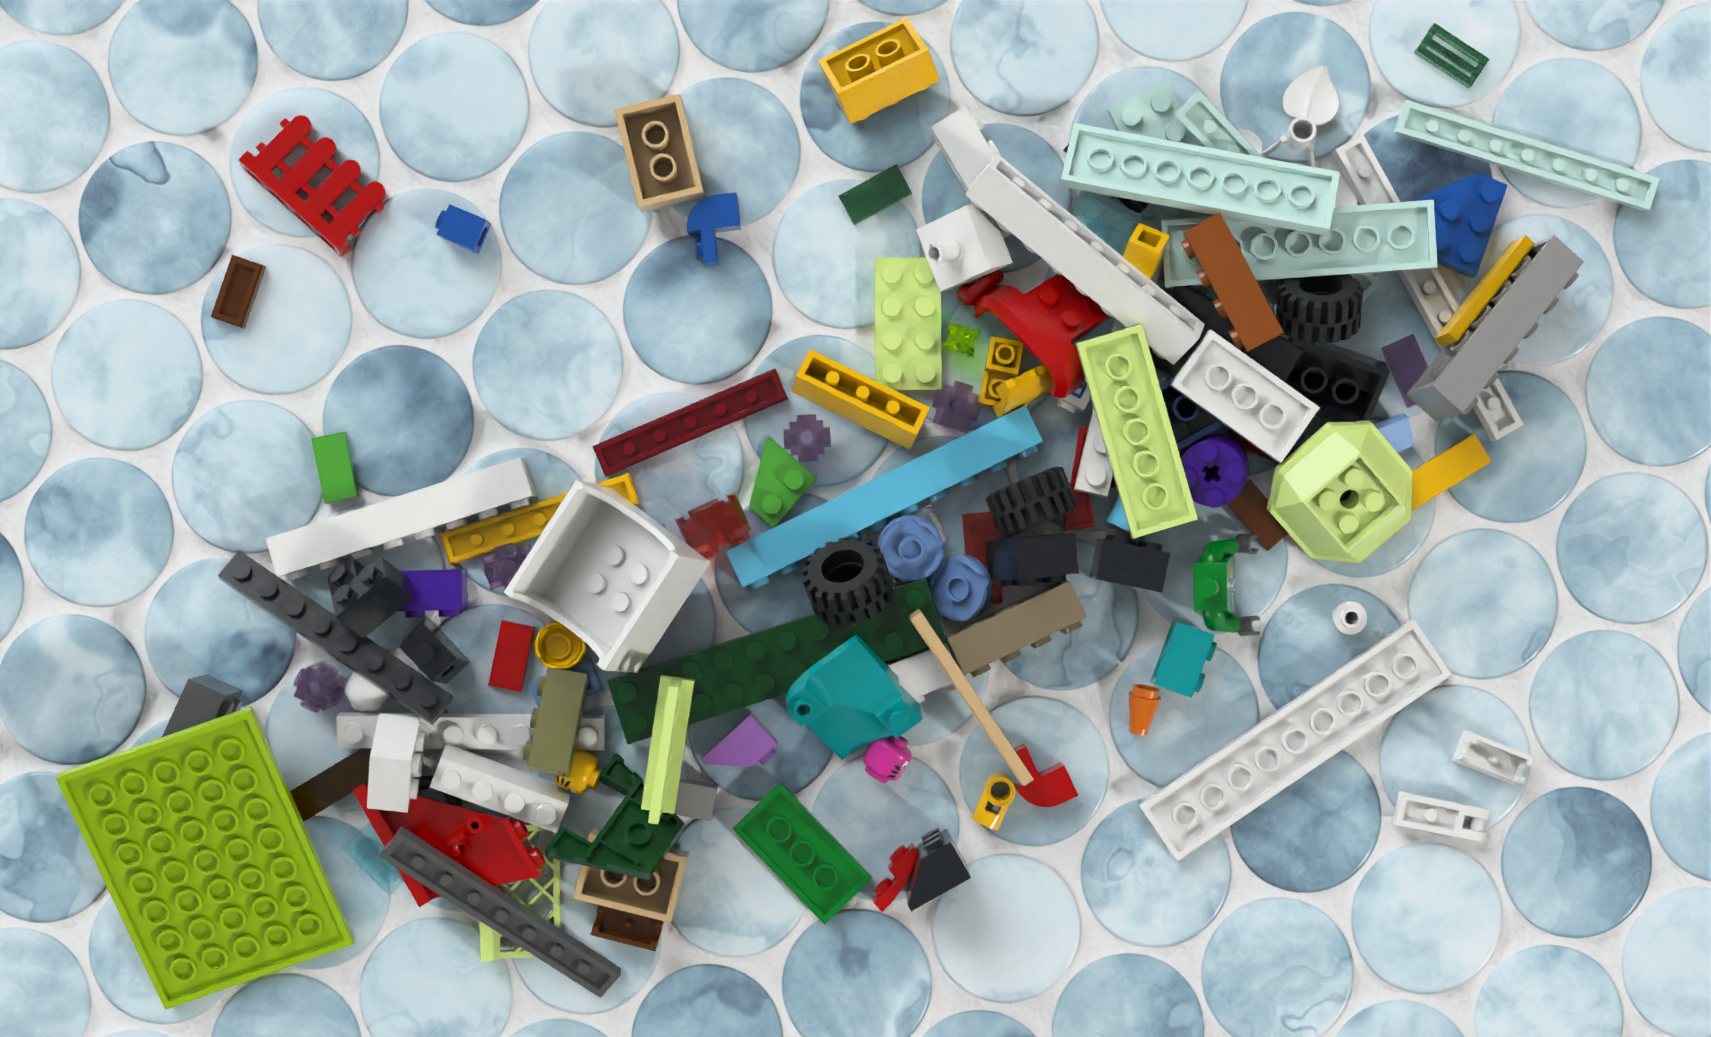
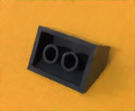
(1338, 381)
(936, 868)

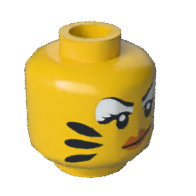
(583, 773)

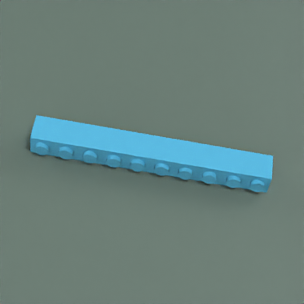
(885, 496)

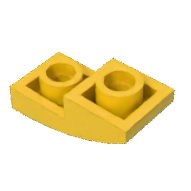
(1001, 365)

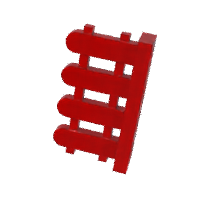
(298, 176)

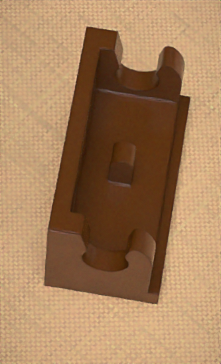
(627, 928)

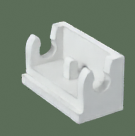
(1492, 758)

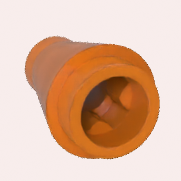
(1142, 707)

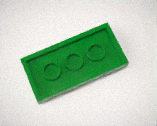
(802, 853)

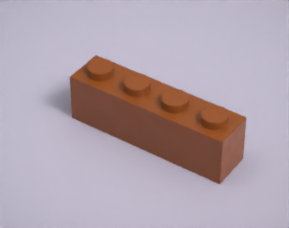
(1232, 282)

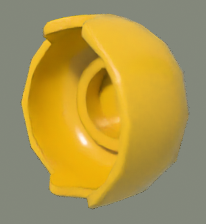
(558, 647)

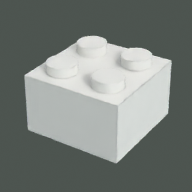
(395, 763)

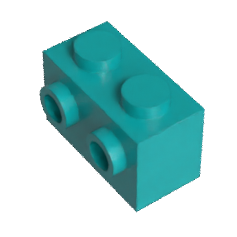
(1183, 659)

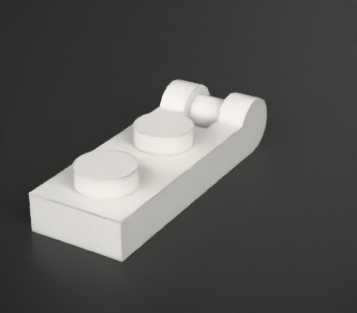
(1440, 816)

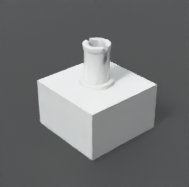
(963, 247)

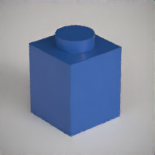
(462, 228)

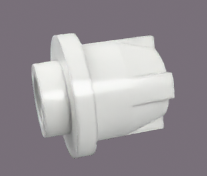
(1357, 621)

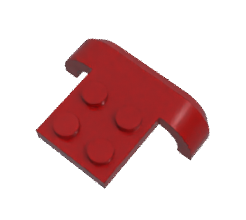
(1048, 325)

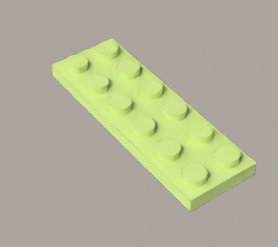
(1136, 431)

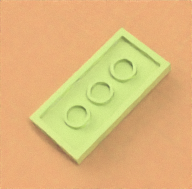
(907, 325)

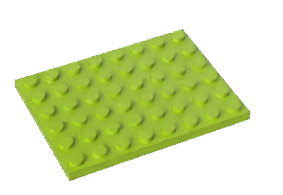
(206, 857)

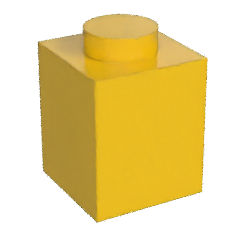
(1146, 249)

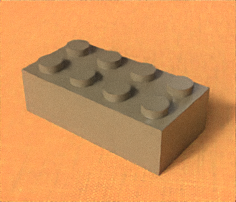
(1016, 626)

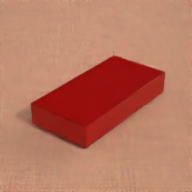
(511, 656)

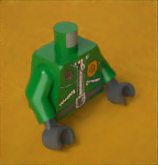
(1215, 585)

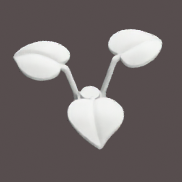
(1311, 103)

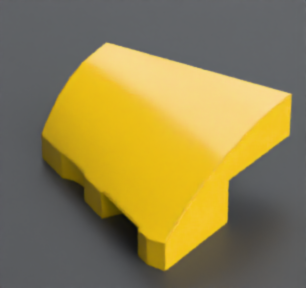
(1022, 390)

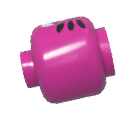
(887, 758)

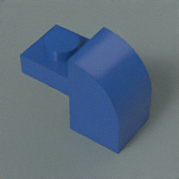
(710, 216)

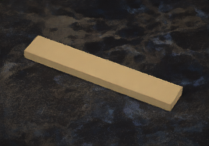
(970, 697)

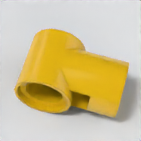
(987, 816)

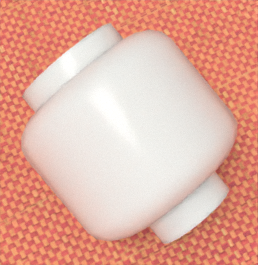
(364, 695)

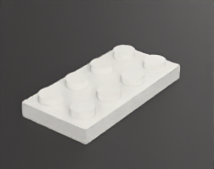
(1244, 396)

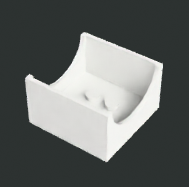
(608, 575)

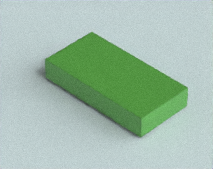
(335, 467)

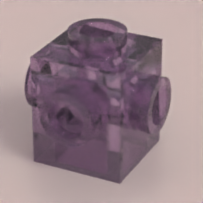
(947, 416)
(810, 451)
(504, 564)
(330, 684)

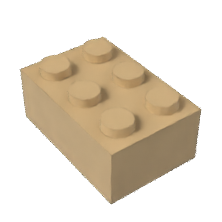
(660, 153)
(648, 898)

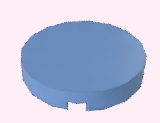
(911, 547)
(961, 587)

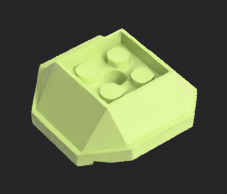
(1320, 470)

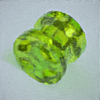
(960, 340)

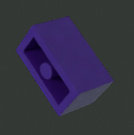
(437, 591)

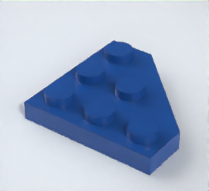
(1465, 221)

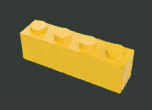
(860, 399)

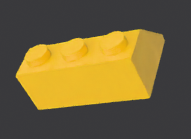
(879, 70)

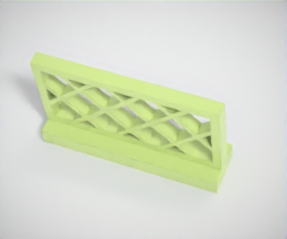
(667, 746)
(491, 939)

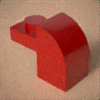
(1049, 786)

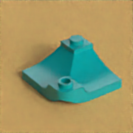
(852, 699)

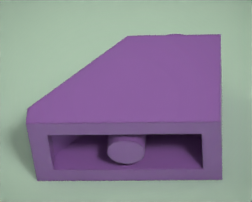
(743, 745)

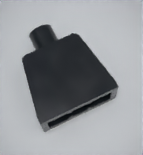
(433, 652)

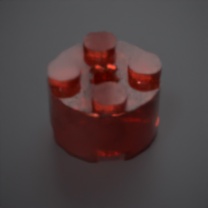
(715, 525)

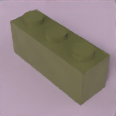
(556, 722)

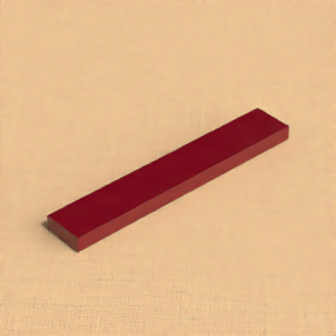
(690, 422)

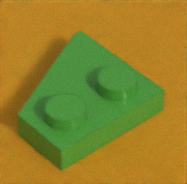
(778, 483)

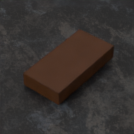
(238, 291)
(1251, 510)

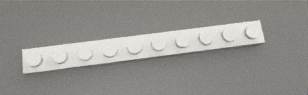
(1424, 285)

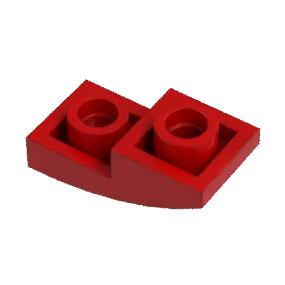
(901, 867)

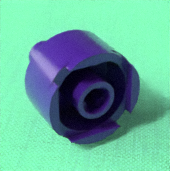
(1233, 472)

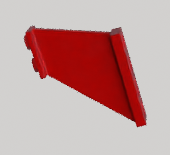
(495, 854)

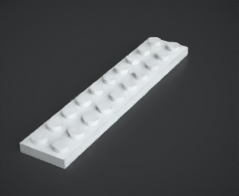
(1295, 740)

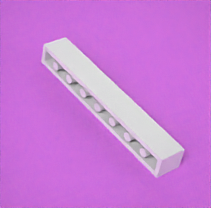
(1084, 259)
(400, 518)

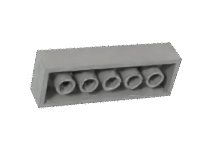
(1471, 363)

